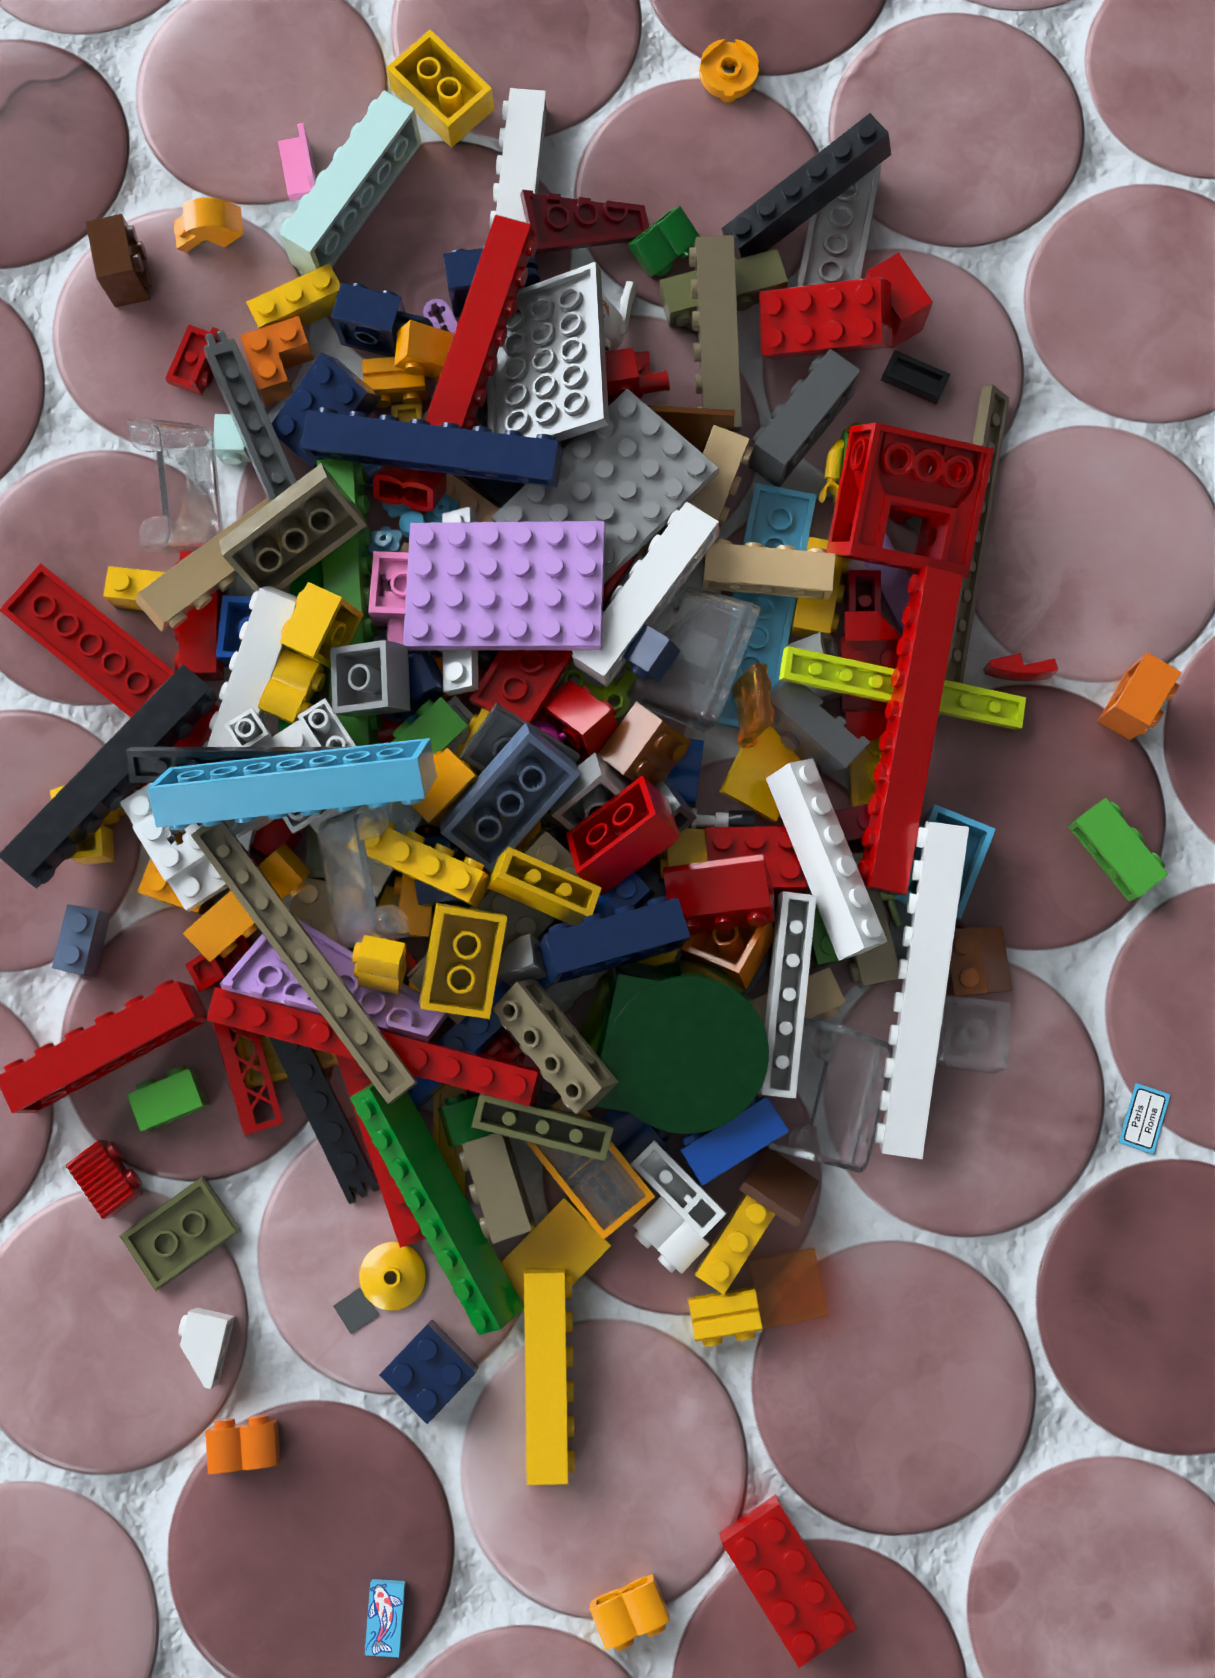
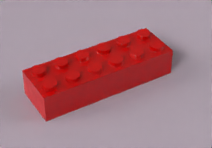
(102, 1047)

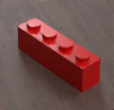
(199, 638)

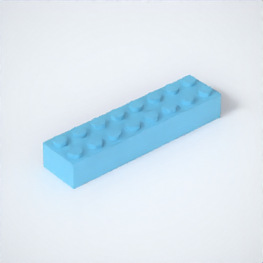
(293, 784)

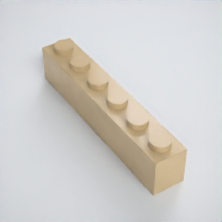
(190, 581)

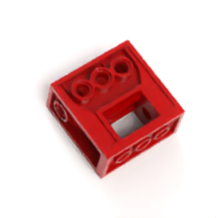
(877, 484)

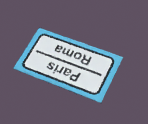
(1144, 1118)

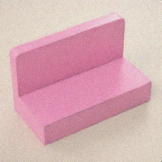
(297, 164)

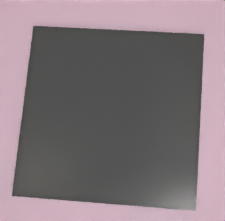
(355, 1310)

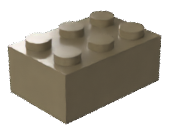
(497, 1187)

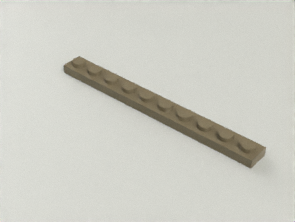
(987, 433)
(305, 961)

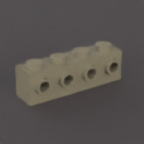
(554, 1045)

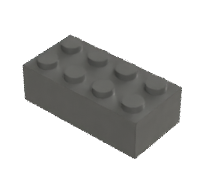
(803, 418)

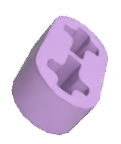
(443, 308)

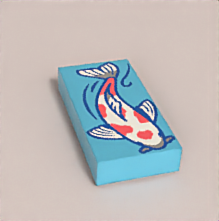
(385, 1618)

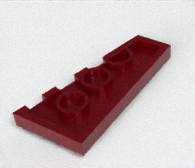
(580, 222)

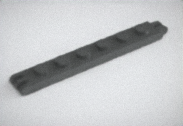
(249, 415)

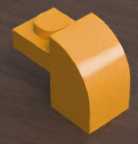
(208, 220)

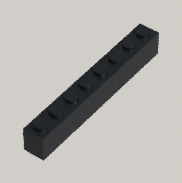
(105, 778)

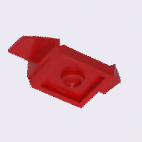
(875, 642)

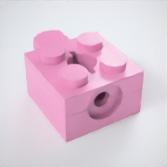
(389, 593)

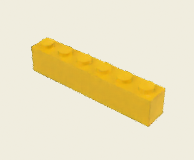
(546, 1376)

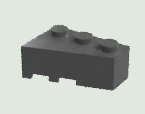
(811, 729)

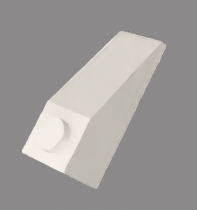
(678, 1189)

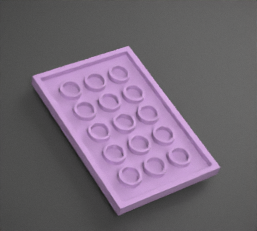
(505, 586)

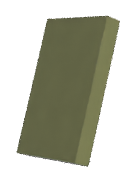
(180, 1233)

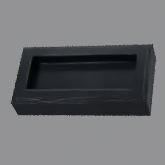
(915, 377)

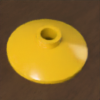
(409, 1271)

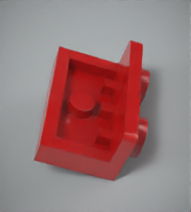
(190, 366)

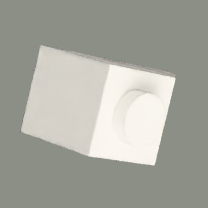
(206, 1342)

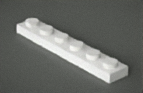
(460, 666)

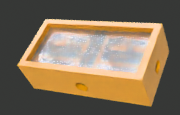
(601, 1190)

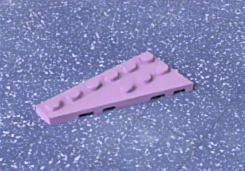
(266, 977)

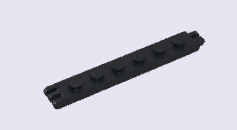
(326, 1118)

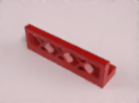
(236, 1078)

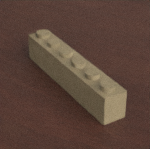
(716, 324)

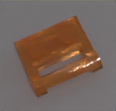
(753, 704)

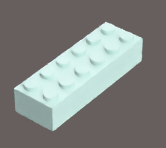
(351, 184)

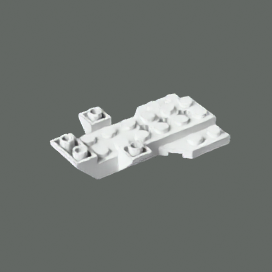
(185, 864)

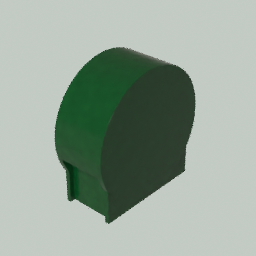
(681, 1045)

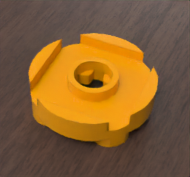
(729, 85)

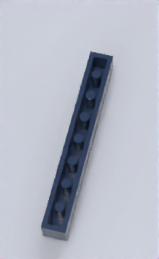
(432, 447)

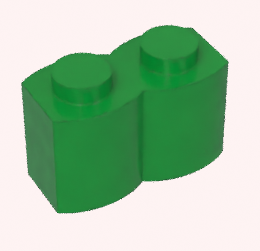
(663, 242)

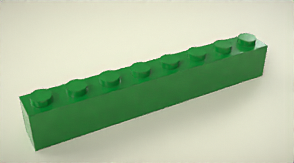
(439, 1209)

